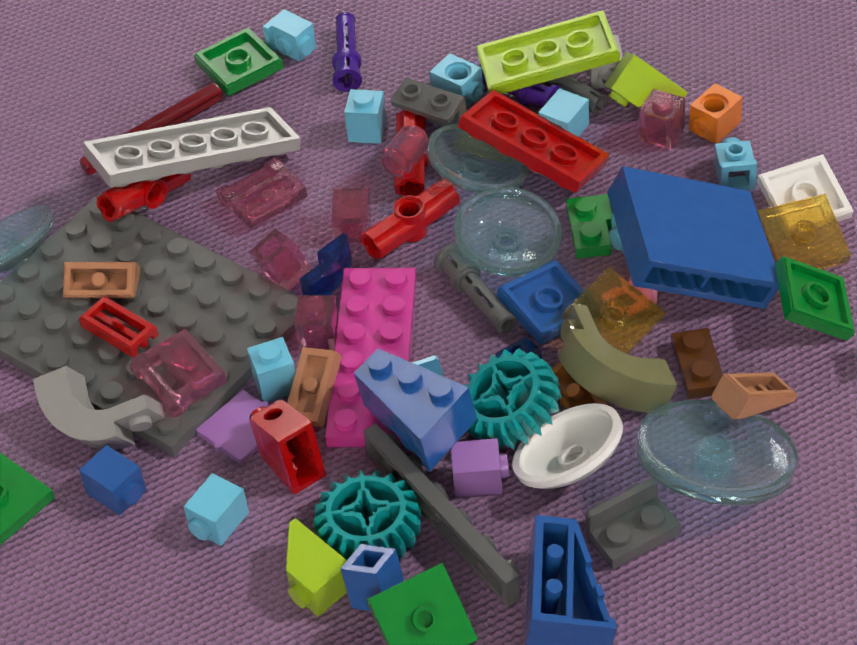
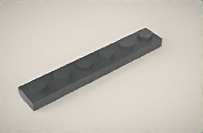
(449, 521)

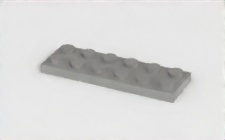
(190, 146)

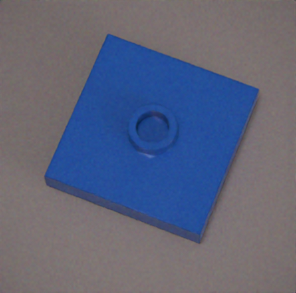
(541, 299)

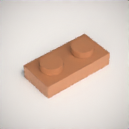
(314, 383)

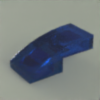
(330, 271)

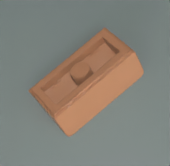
(100, 279)

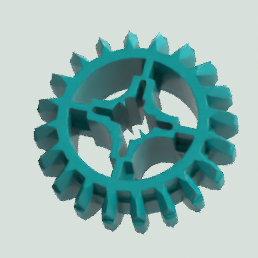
(512, 397)
(391, 511)

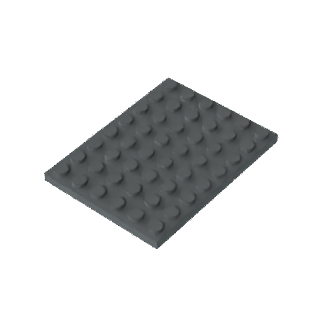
(177, 290)

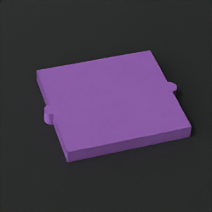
(230, 427)

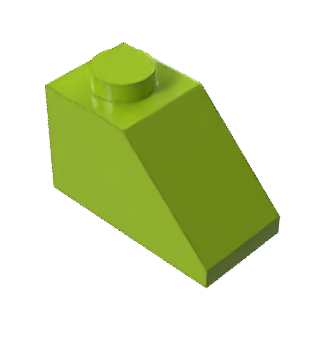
(635, 80)
(313, 570)

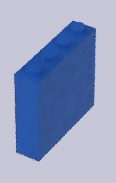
(692, 238)

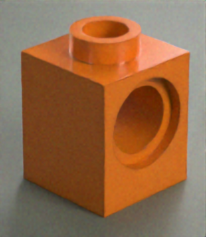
(715, 113)

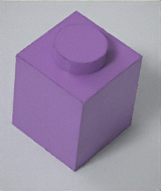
(478, 468)

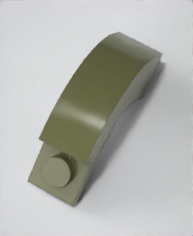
(609, 373)

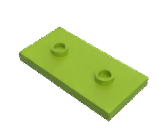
(548, 53)

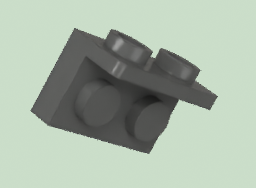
(430, 102)
(630, 524)

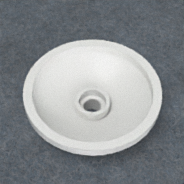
(570, 448)

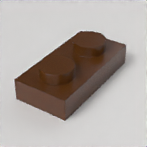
(696, 362)

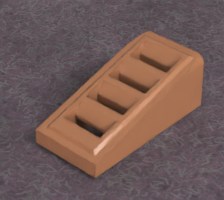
(751, 393)

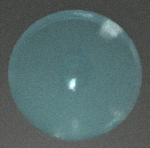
(713, 457)

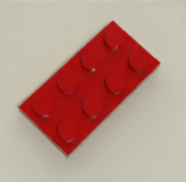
(533, 141)

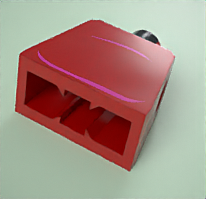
(285, 429)

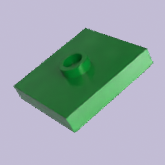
(238, 61)
(814, 298)
(20, 497)
(422, 611)

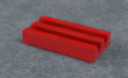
(114, 331)

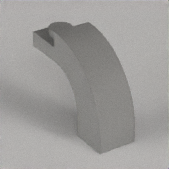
(68, 408)

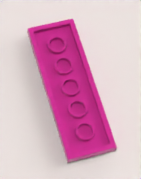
(372, 315)

